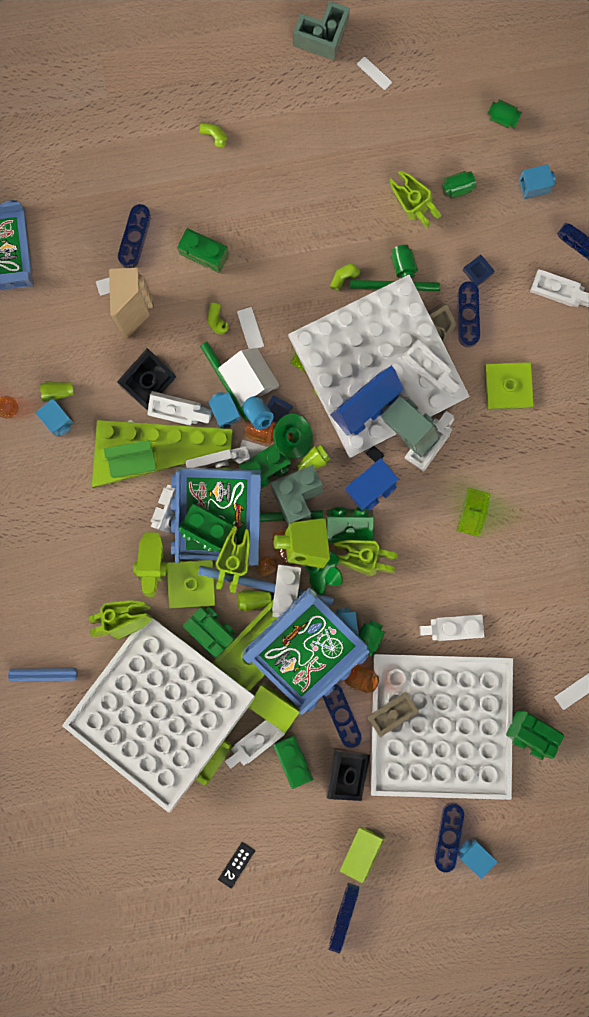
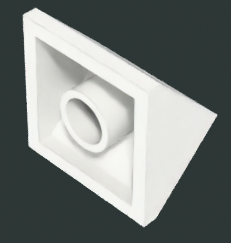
(248, 375)

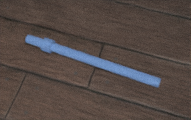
(254, 583)

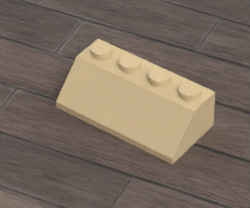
(129, 299)

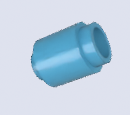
(258, 412)

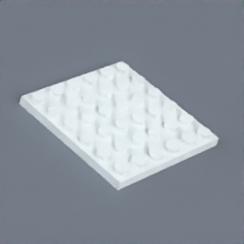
(361, 341)
(158, 713)
(458, 735)

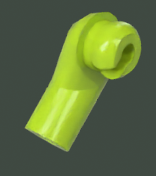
(216, 132)
(342, 273)
(215, 321)

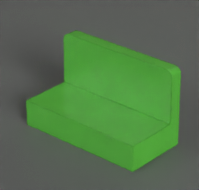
(130, 459)

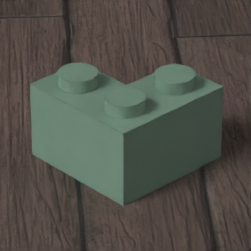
(325, 35)
(415, 429)
(293, 492)

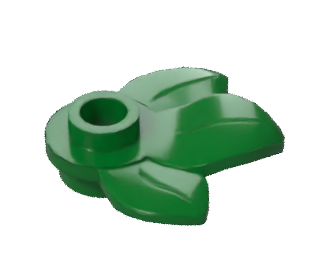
(328, 575)

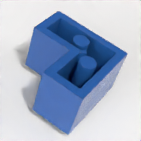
(372, 485)

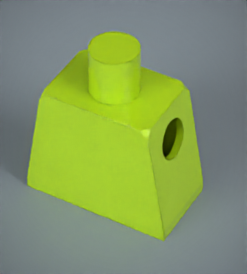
(305, 543)

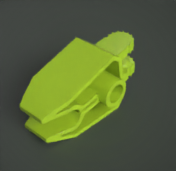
(414, 198)
(365, 557)
(231, 563)
(150, 564)
(120, 619)

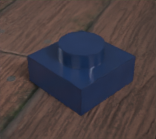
(478, 270)
(279, 408)

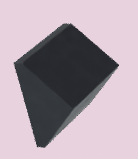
(145, 376)
(347, 775)

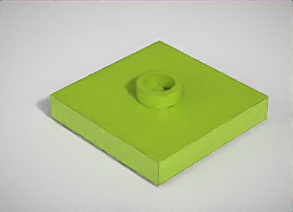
(509, 386)
(189, 588)

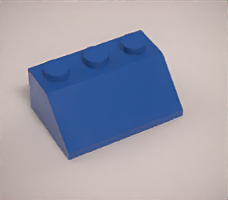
(368, 402)

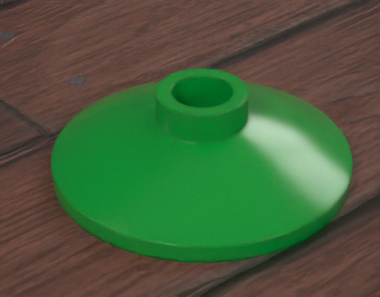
(300, 436)

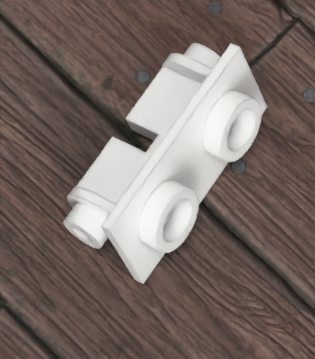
(163, 517)

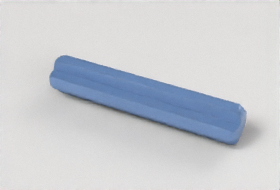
(43, 674)

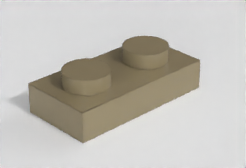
(393, 714)

